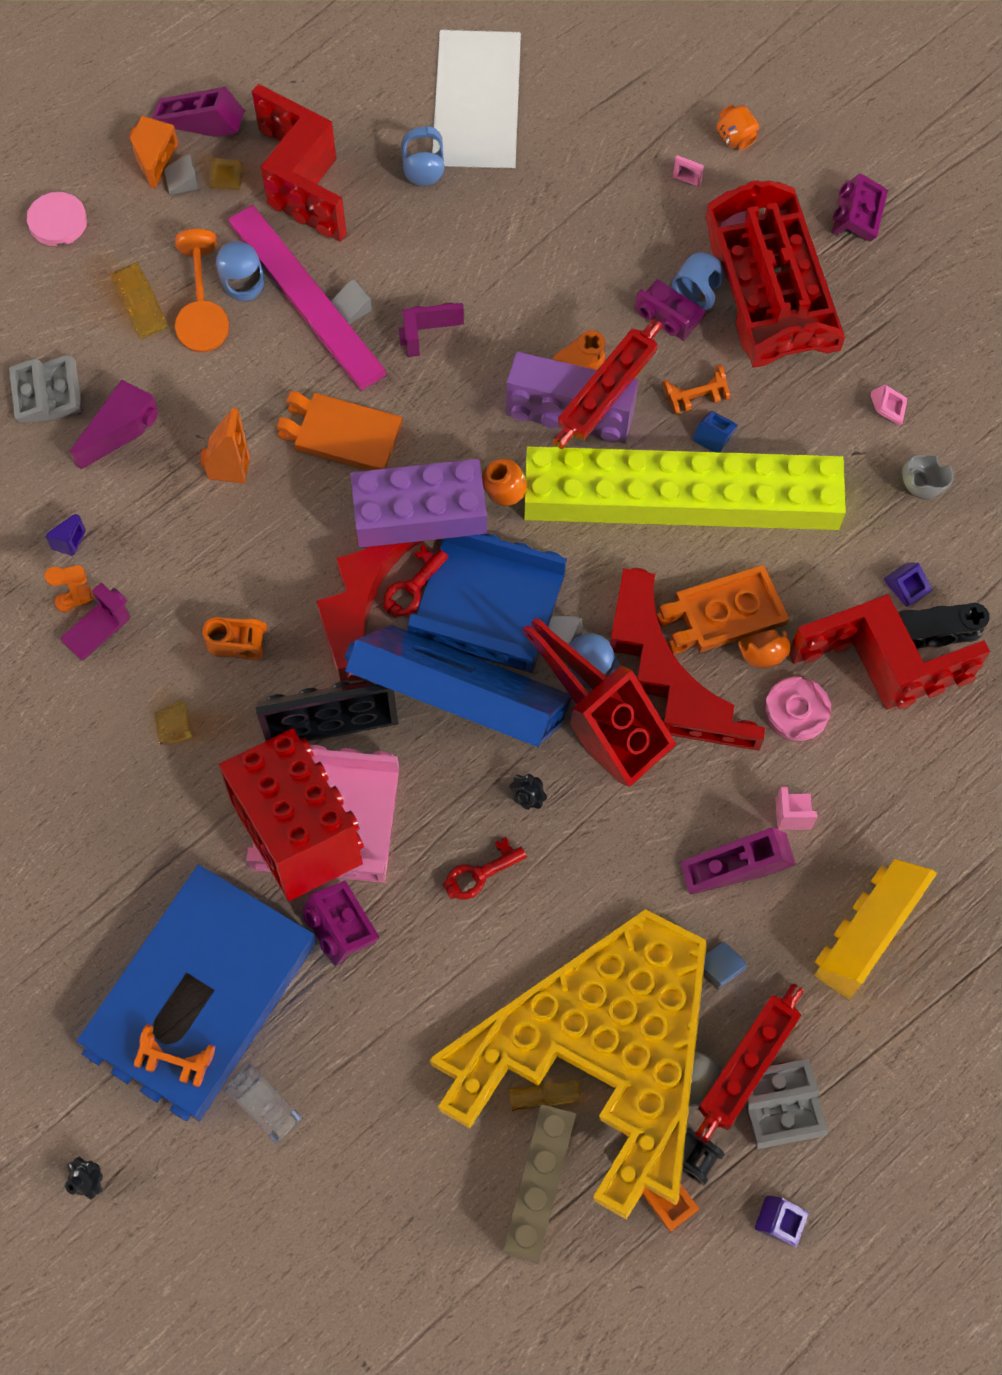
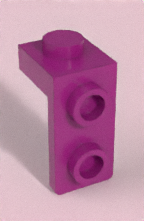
(427, 318)
(98, 623)

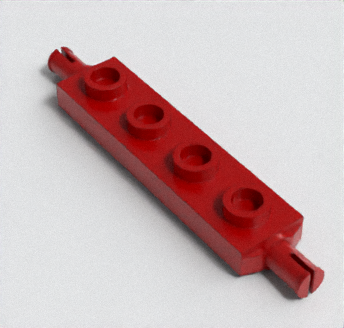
(607, 384)
(749, 1063)

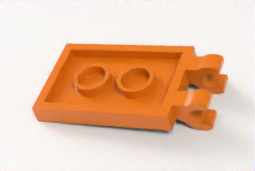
(341, 431)
(724, 611)

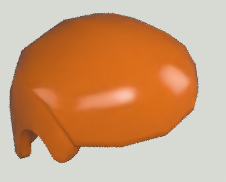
(765, 648)

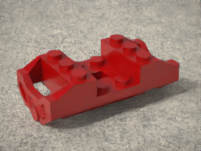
(782, 309)

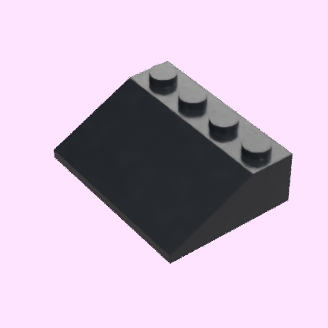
(328, 711)

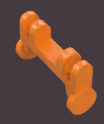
(677, 395)
(73, 577)
(150, 1047)

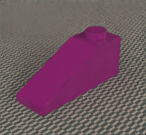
(202, 112)
(116, 423)
(739, 861)

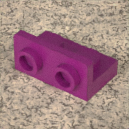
(860, 207)
(670, 308)
(338, 922)

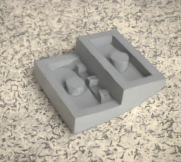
(45, 389)
(786, 1106)

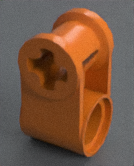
(584, 353)
(237, 639)

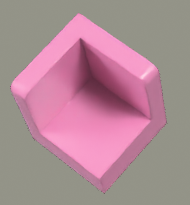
(794, 811)

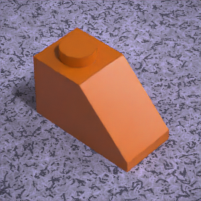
(153, 147)

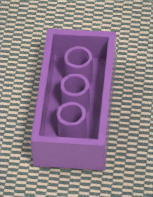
(544, 388)
(419, 503)

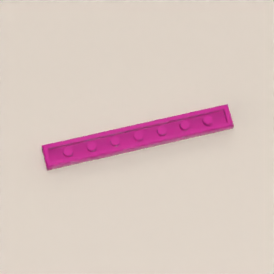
(308, 298)

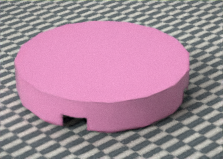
(56, 218)
(797, 708)

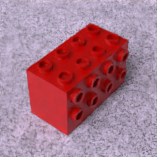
(292, 813)

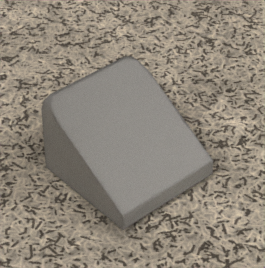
(181, 176)
(352, 302)
(566, 627)

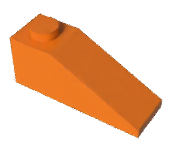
(227, 451)

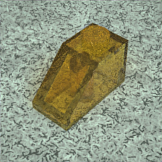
(138, 300)

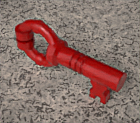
(412, 587)
(481, 873)

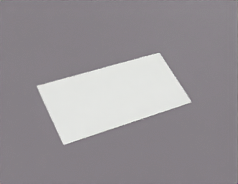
(477, 98)

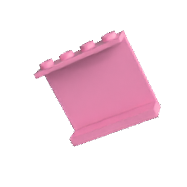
(369, 791)

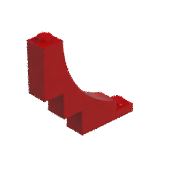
(347, 613)
(690, 707)

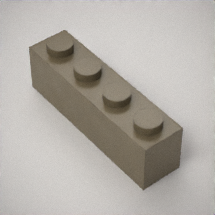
(539, 1184)

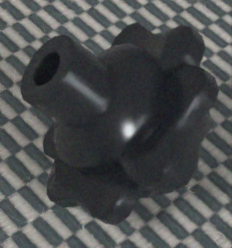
(528, 791)
(84, 1178)

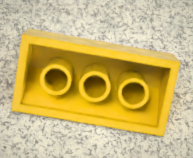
(873, 926)

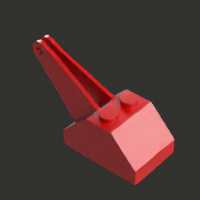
(615, 718)

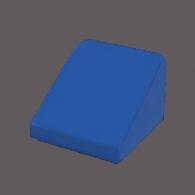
(714, 431)

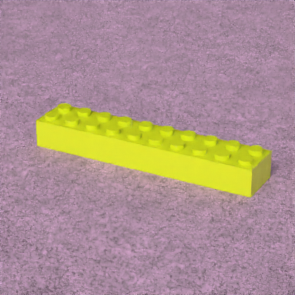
(685, 488)

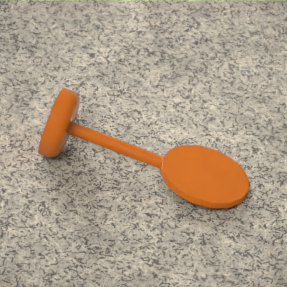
(200, 324)

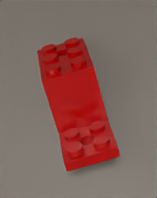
(299, 163)
(887, 652)

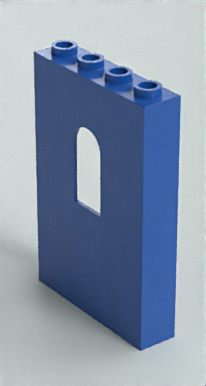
(459, 683)
(228, 945)

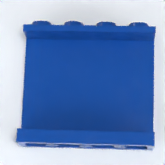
(488, 597)

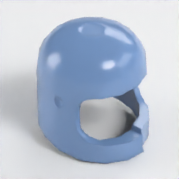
(423, 167)
(236, 262)
(697, 275)
(596, 651)

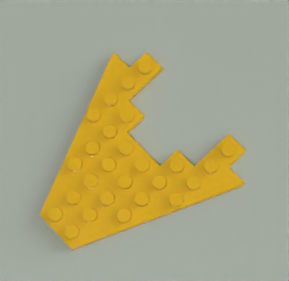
(619, 1015)

